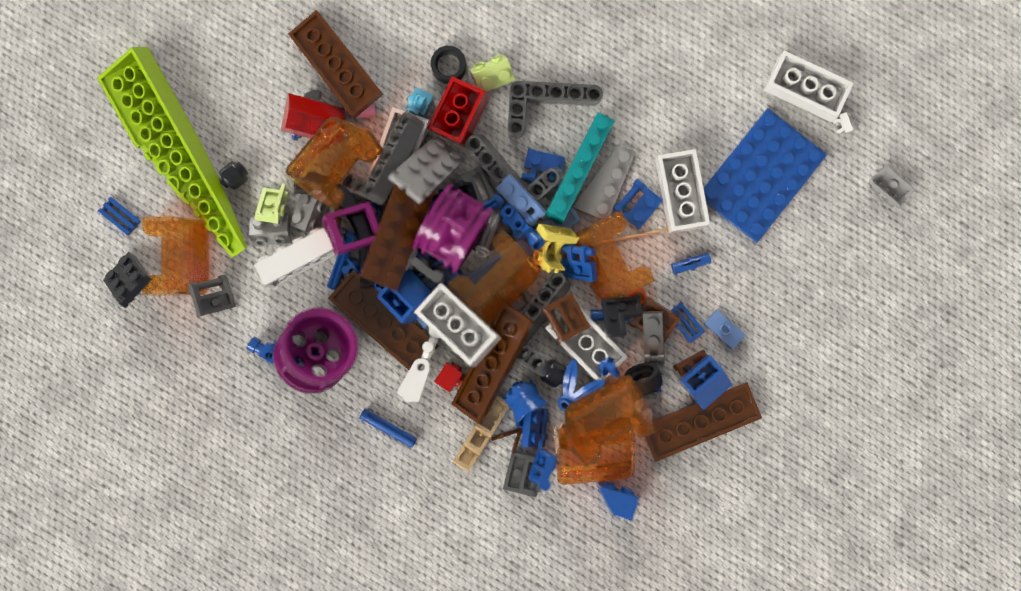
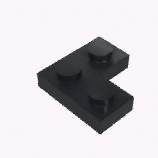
(615, 311)

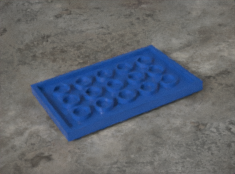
(762, 175)

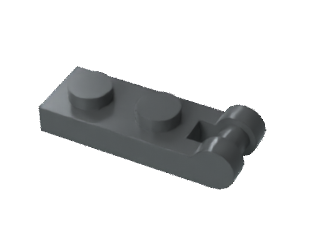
(653, 336)

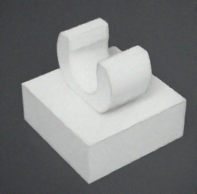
(847, 123)

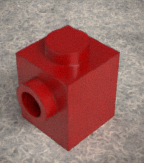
(449, 376)

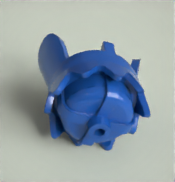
(523, 399)

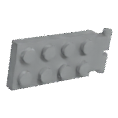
(427, 168)

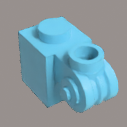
(420, 102)

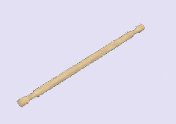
(640, 234)

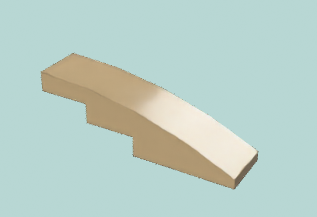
(480, 435)

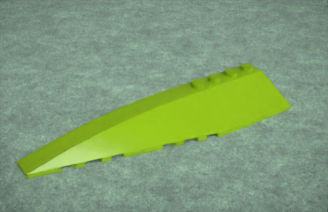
(168, 140)

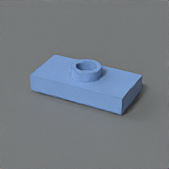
(724, 329)

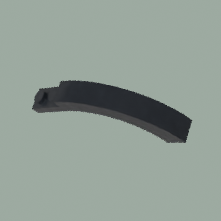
(358, 222)

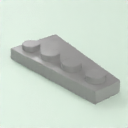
(605, 187)

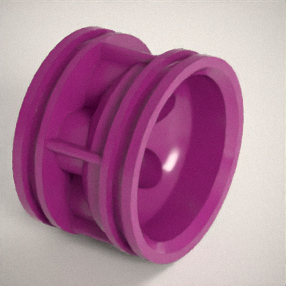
(452, 228)
(340, 339)

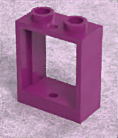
(334, 234)

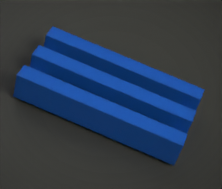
(108, 206)
(692, 319)

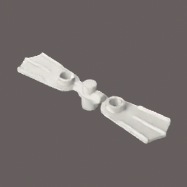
(415, 380)

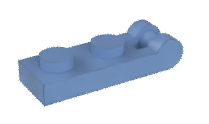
(521, 199)

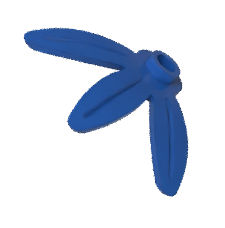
(569, 385)

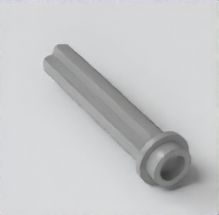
(482, 249)

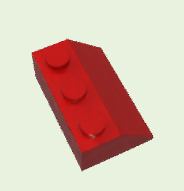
(458, 111)
(305, 116)

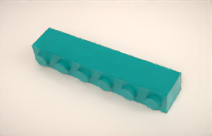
(579, 168)

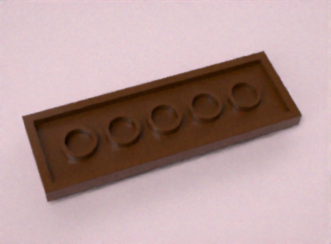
(335, 64)
(395, 238)
(362, 306)
(486, 379)
(694, 426)

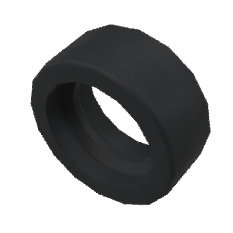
(443, 51)
(650, 372)

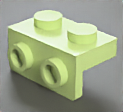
(492, 73)
(271, 204)

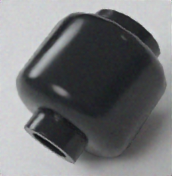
(233, 175)
(556, 374)

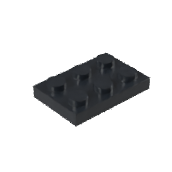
(127, 279)

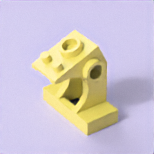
(558, 236)

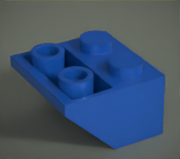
(407, 298)
(705, 381)
(619, 501)

